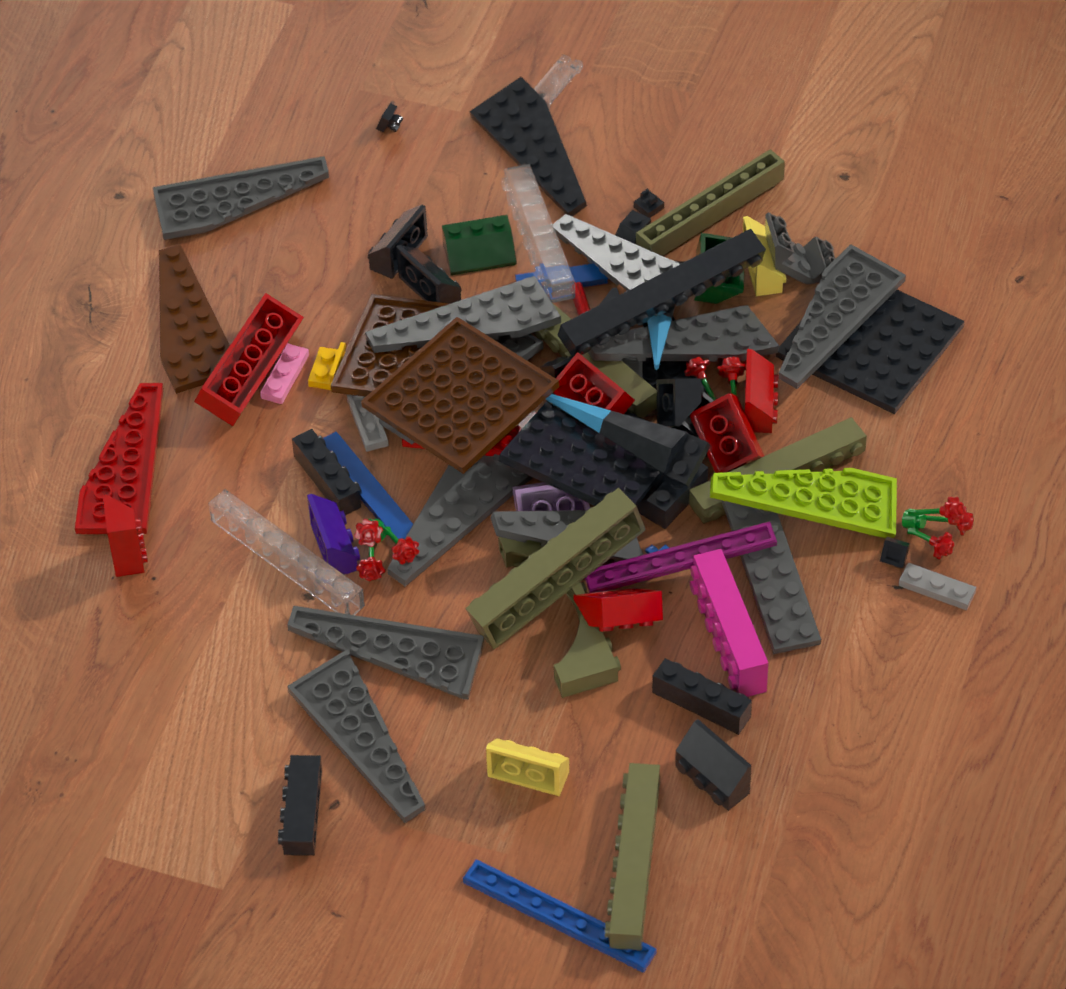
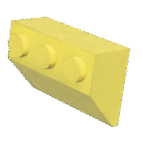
(764, 277)
(527, 766)

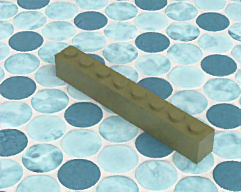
(712, 204)
(617, 371)
(813, 453)
(634, 857)

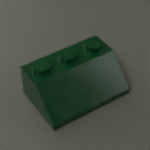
(479, 245)
(731, 286)

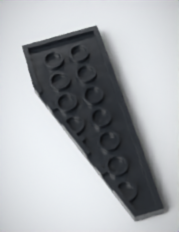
(526, 131)

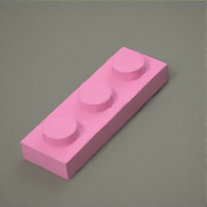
(284, 373)

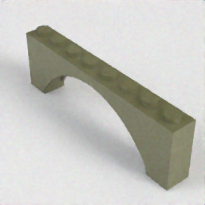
(590, 658)

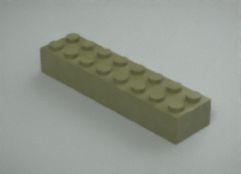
(556, 568)

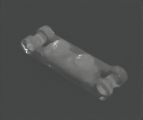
(558, 78)

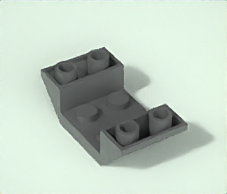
(793, 259)

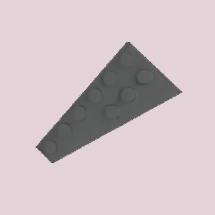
(544, 525)

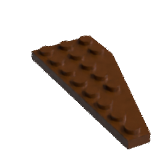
(188, 327)

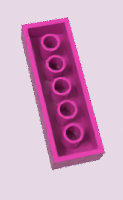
(729, 623)

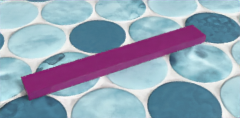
(679, 557)

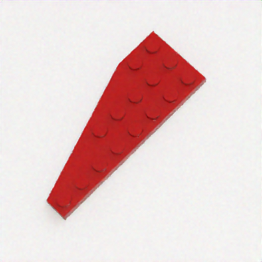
(125, 464)

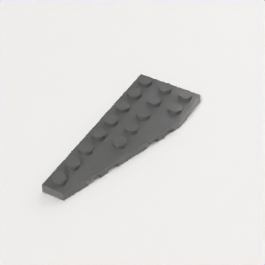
(217, 200)
(842, 302)
(507, 310)
(704, 336)

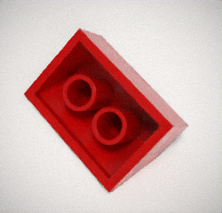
(588, 385)
(760, 393)
(728, 432)
(124, 538)
(620, 608)

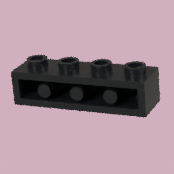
(326, 472)
(702, 696)
(301, 805)

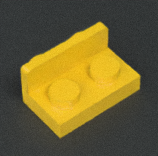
(326, 366)

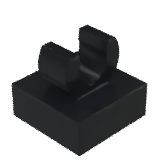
(390, 119)
(648, 203)
(894, 552)

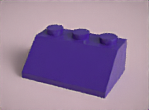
(331, 534)

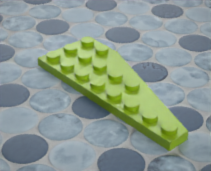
(840, 499)

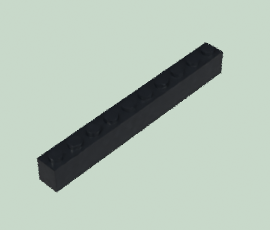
(661, 293)

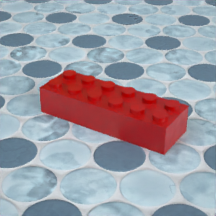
(248, 359)

